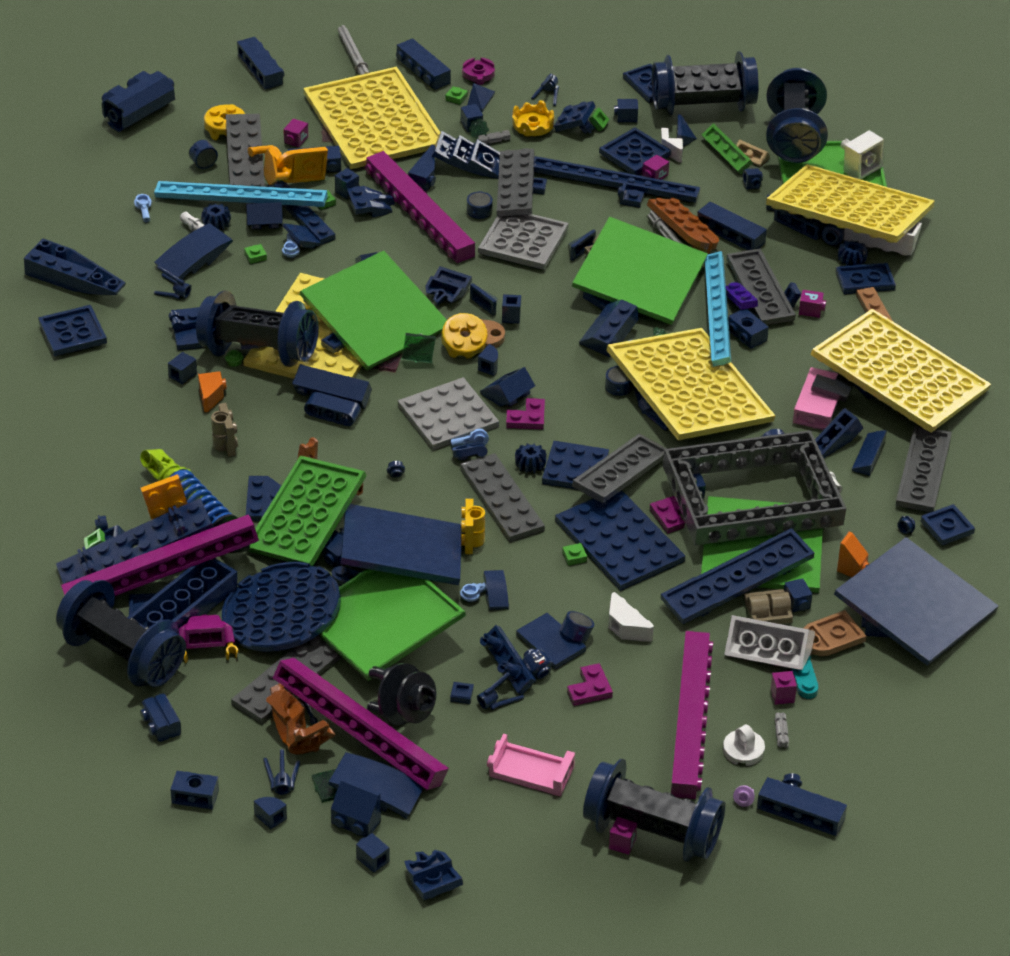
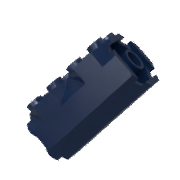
(142, 97)

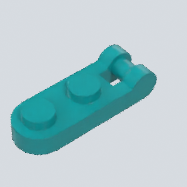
(806, 681)

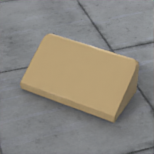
(756, 154)

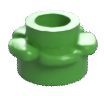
(234, 358)

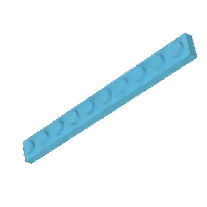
(240, 193)
(717, 309)

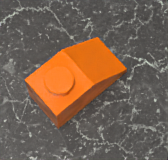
(211, 389)
(851, 556)

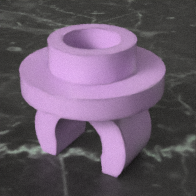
(744, 795)

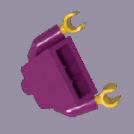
(208, 632)

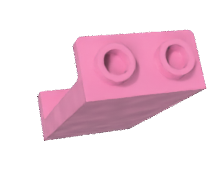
(812, 407)
(530, 767)

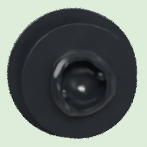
(403, 694)

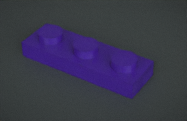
(741, 296)

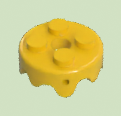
(216, 119)
(533, 119)
(461, 345)

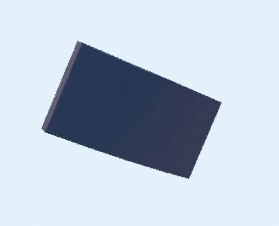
(468, 156)
(194, 251)
(396, 788)

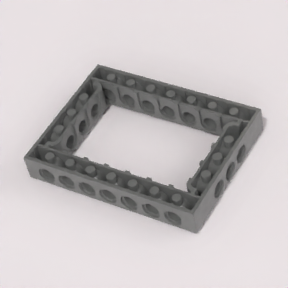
(823, 510)

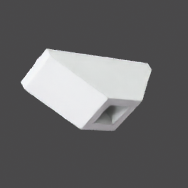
(628, 622)

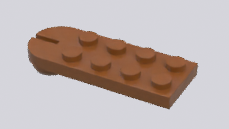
(685, 223)

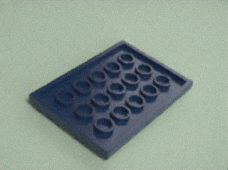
(620, 539)

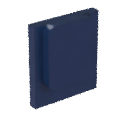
(302, 236)

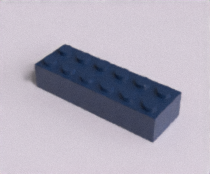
(189, 594)

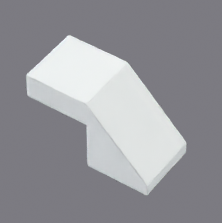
(673, 144)

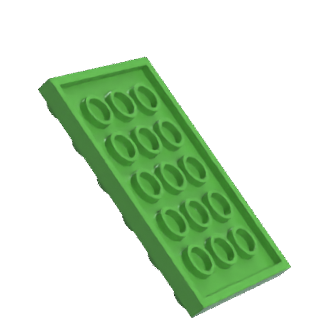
(306, 510)

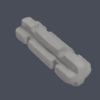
(495, 137)
(781, 730)

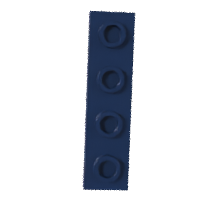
(508, 659)

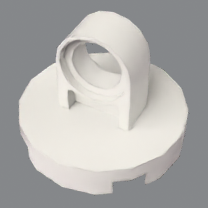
(744, 746)

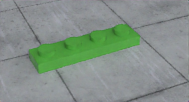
(727, 148)

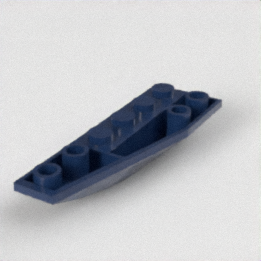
(69, 270)

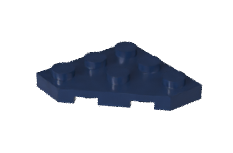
(260, 495)

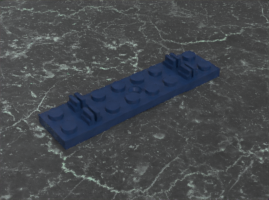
(154, 534)
(721, 584)

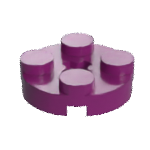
(478, 70)

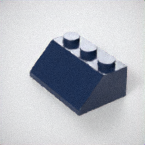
(610, 326)

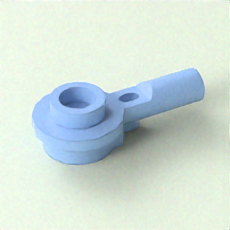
(143, 202)
(290, 248)
(477, 435)
(472, 591)

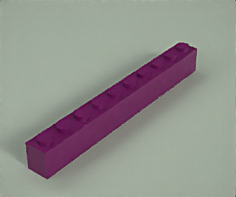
(420, 207)
(175, 556)
(690, 715)
(360, 723)

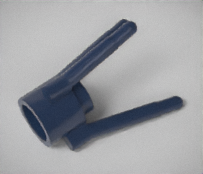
(549, 84)
(180, 287)
(489, 697)
(282, 783)

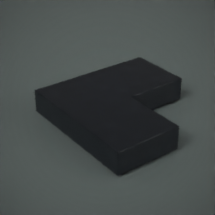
(838, 388)

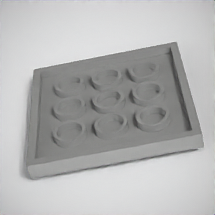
(524, 239)
(447, 413)

